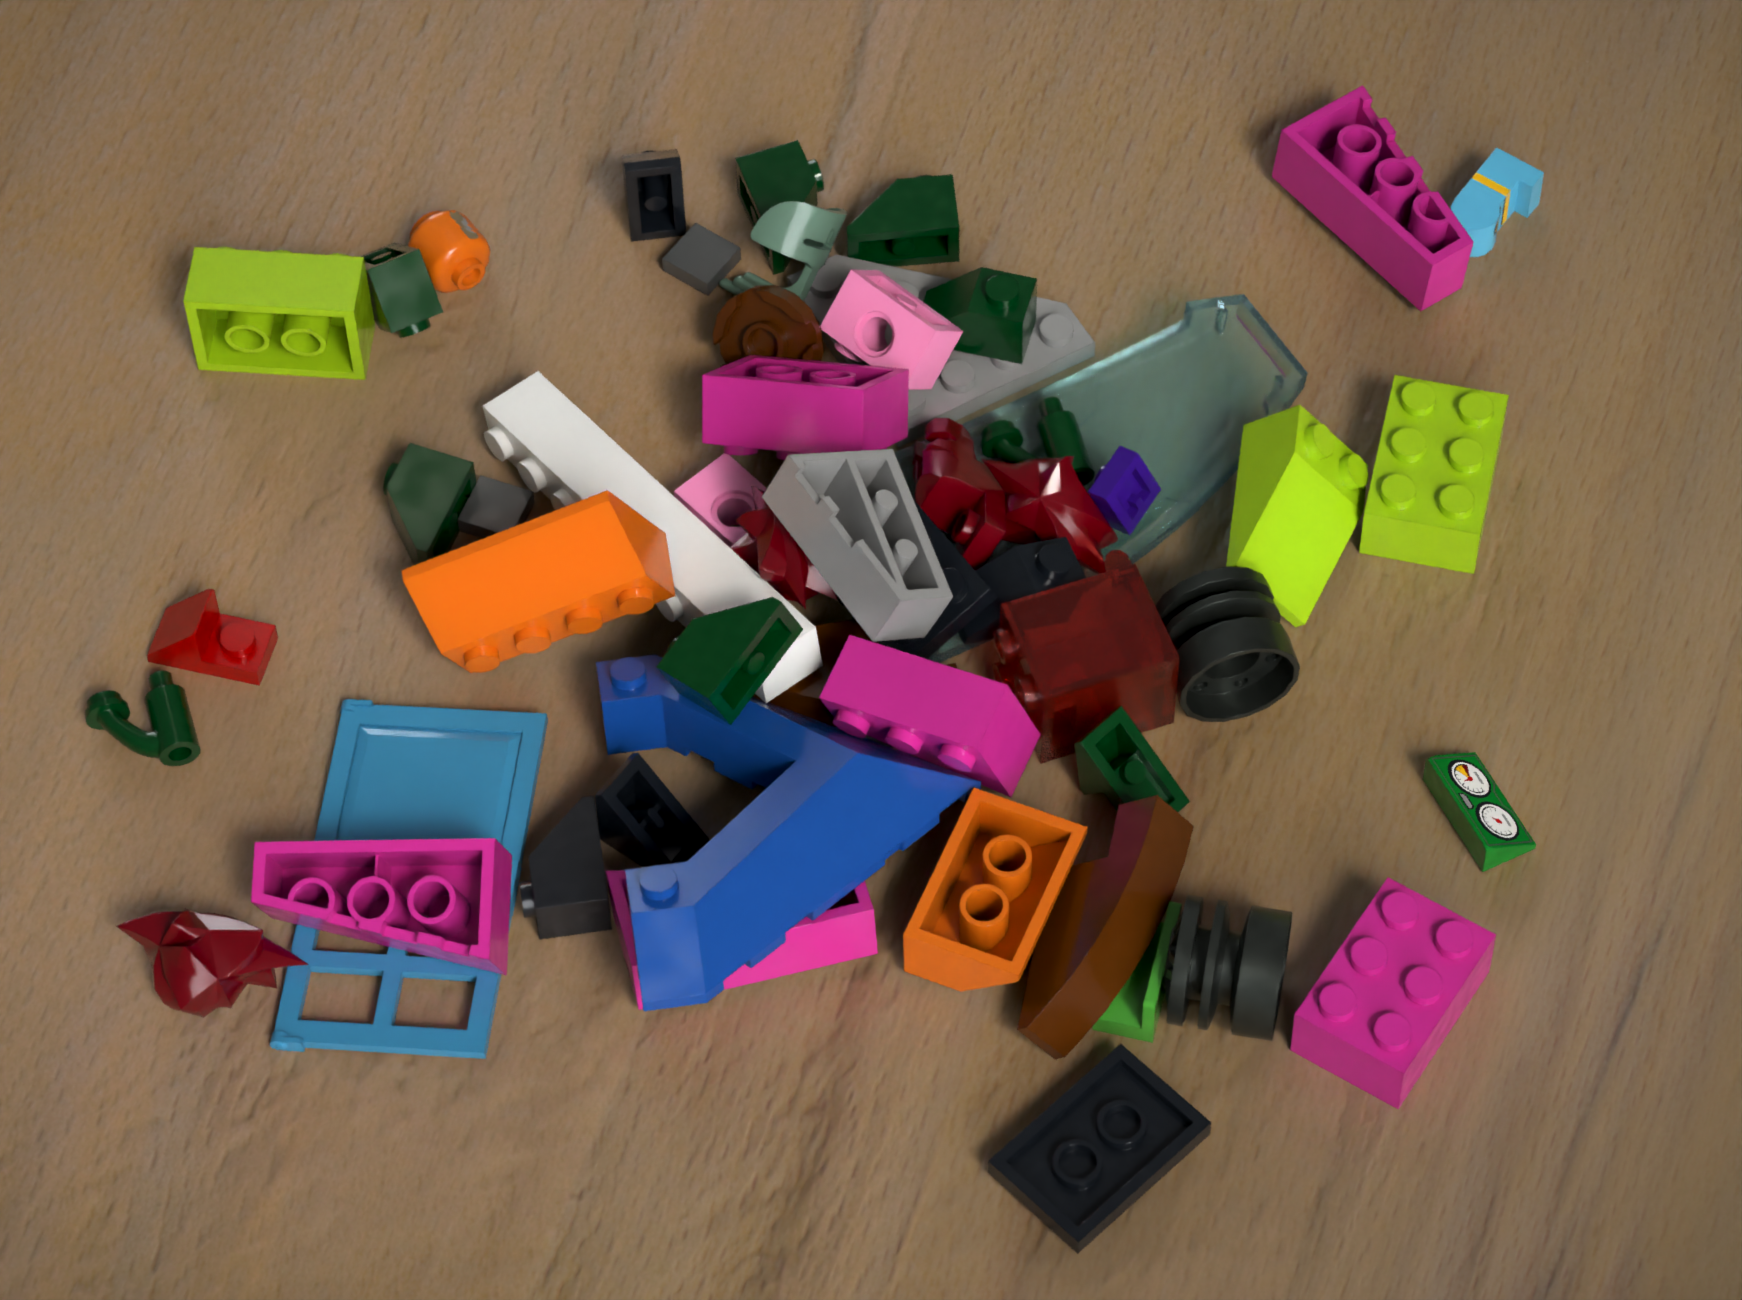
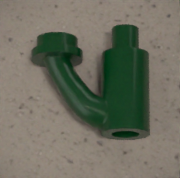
(1057, 433)
(173, 730)

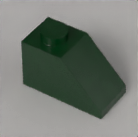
(774, 178)
(908, 224)
(400, 289)
(991, 309)
(427, 498)
(729, 655)

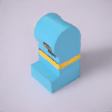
(1492, 196)

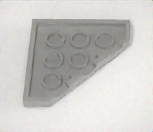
(967, 379)

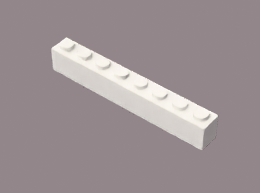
(575, 459)

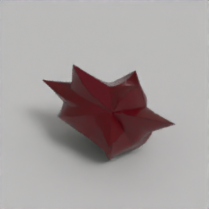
(1050, 503)
(777, 556)
(206, 958)

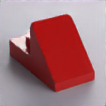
(211, 643)

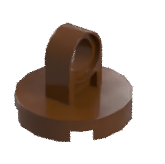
(767, 323)

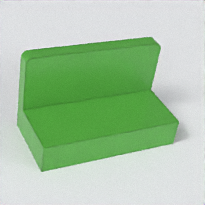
(1140, 1001)

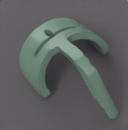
(797, 232)

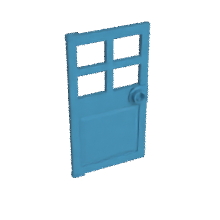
(416, 778)

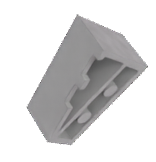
(863, 538)

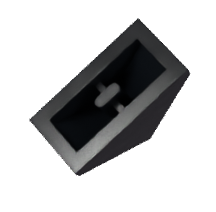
(644, 818)

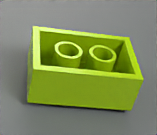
(279, 313)
(1433, 474)

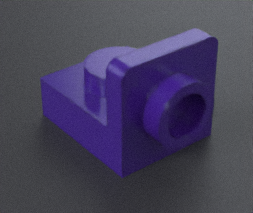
(1124, 490)

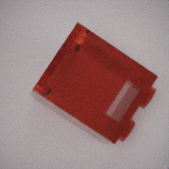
(1085, 652)

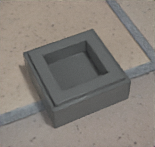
(701, 259)
(494, 508)

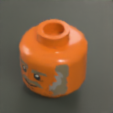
(451, 250)

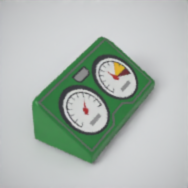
(1476, 809)

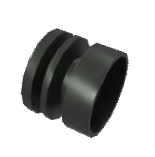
(1228, 644)
(1228, 967)

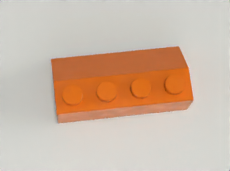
(541, 582)

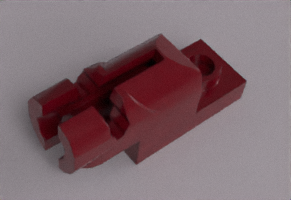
(959, 490)

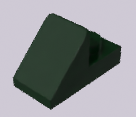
(1123, 765)

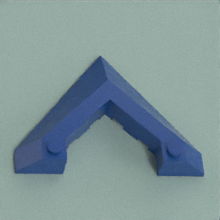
(796, 850)

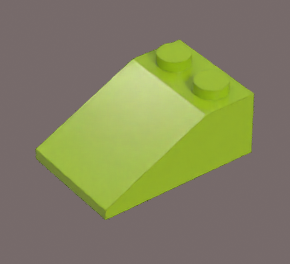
(1294, 506)

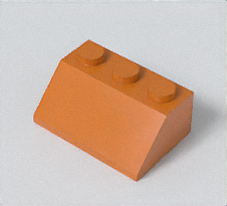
(990, 894)

